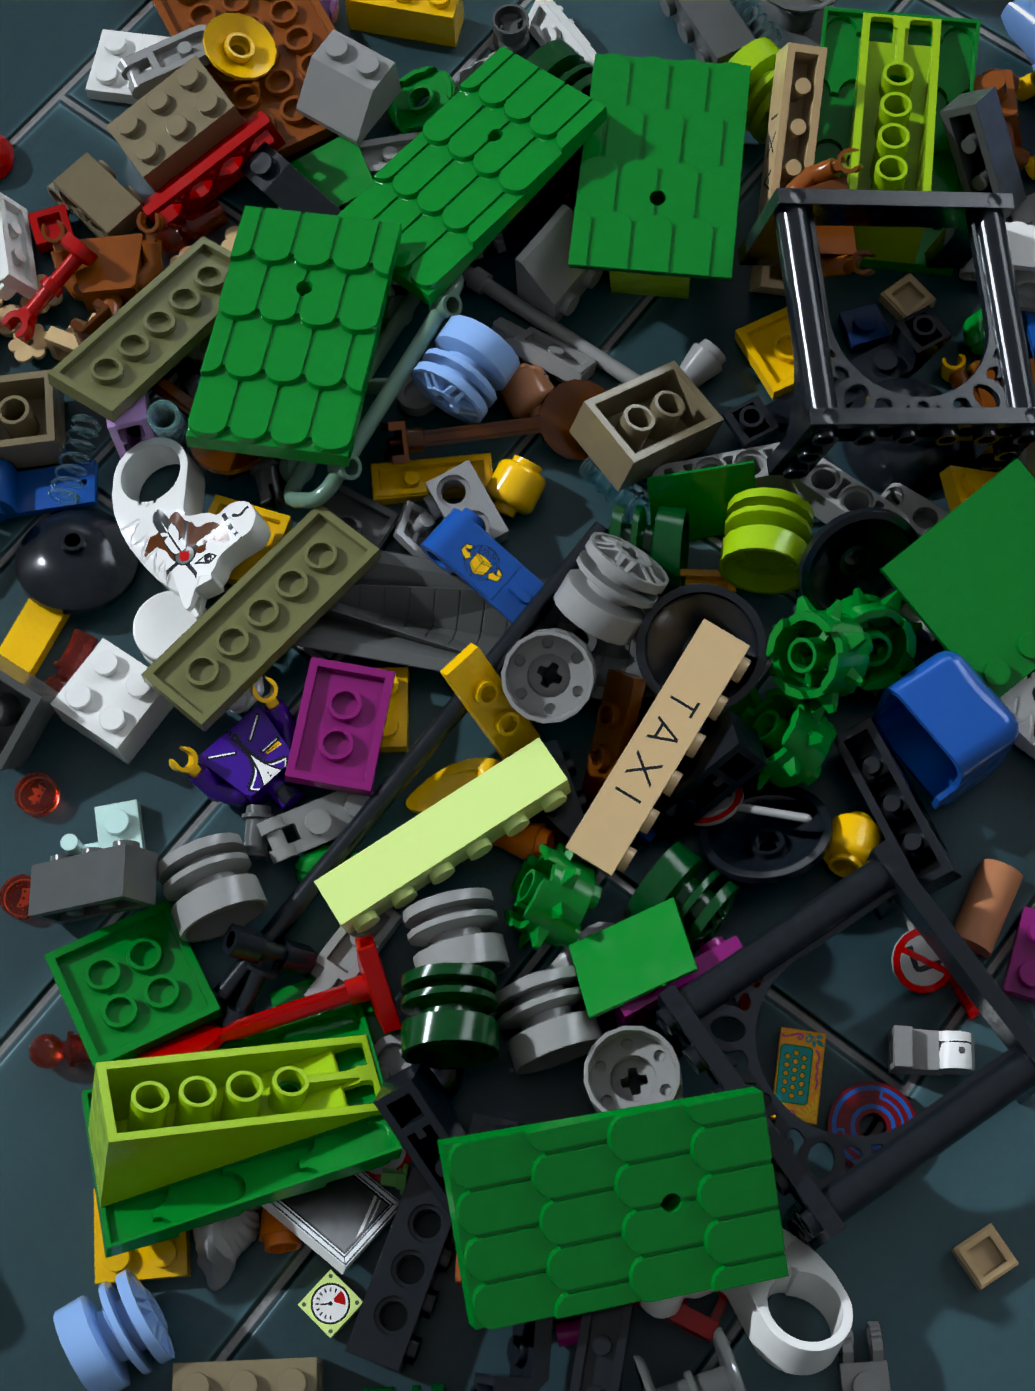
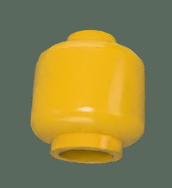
(516, 486)
(852, 842)

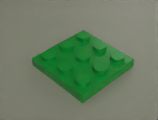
(132, 985)

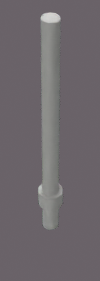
(481, 282)

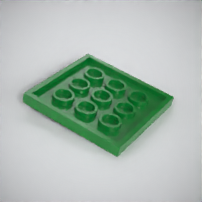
(977, 578)

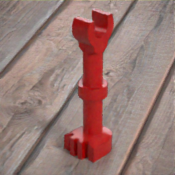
(51, 287)

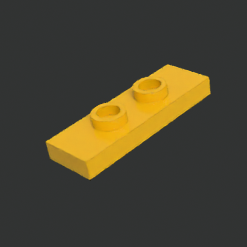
(483, 697)

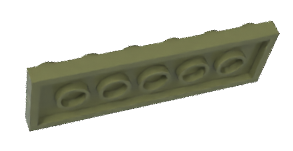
(146, 334)
(261, 617)

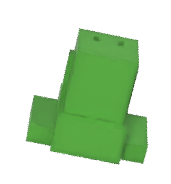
(395, 1178)

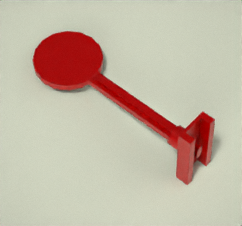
(368, 986)

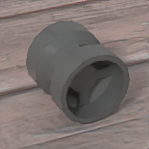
(511, 28)

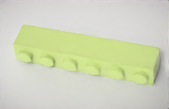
(444, 837)

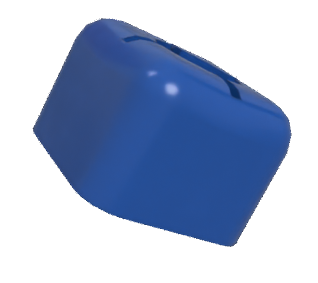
(946, 726)

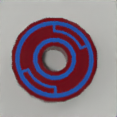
(867, 1100)

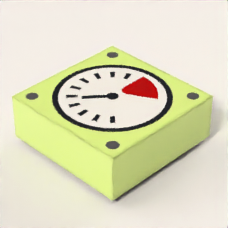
(331, 1304)

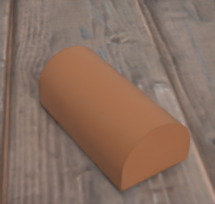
(987, 905)

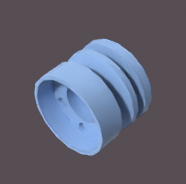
(465, 369)
(123, 1330)

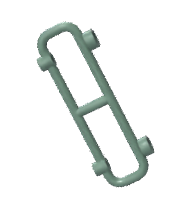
(397, 315)

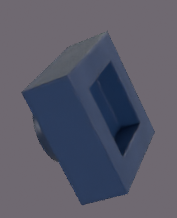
(863, 327)

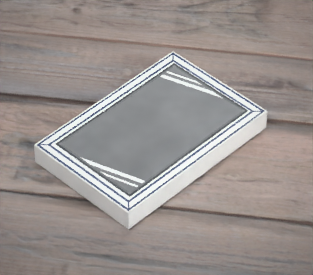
(338, 1218)

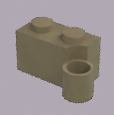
(97, 197)

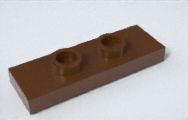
(614, 726)

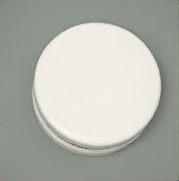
(160, 624)

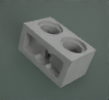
(476, 499)

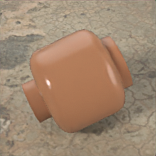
(526, 391)

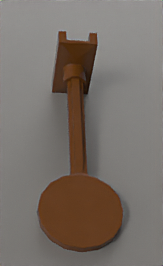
(552, 422)
(212, 460)

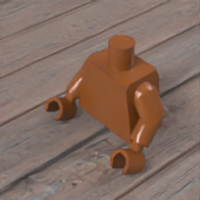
(834, 242)
(122, 265)

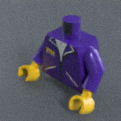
(249, 759)

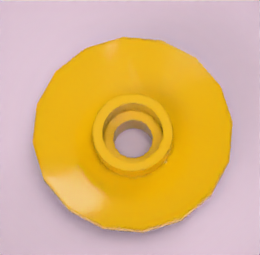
(243, 35)

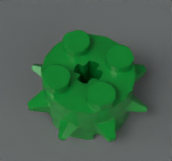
(890, 633)
(818, 654)
(791, 738)
(552, 897)

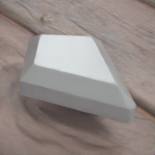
(414, 527)

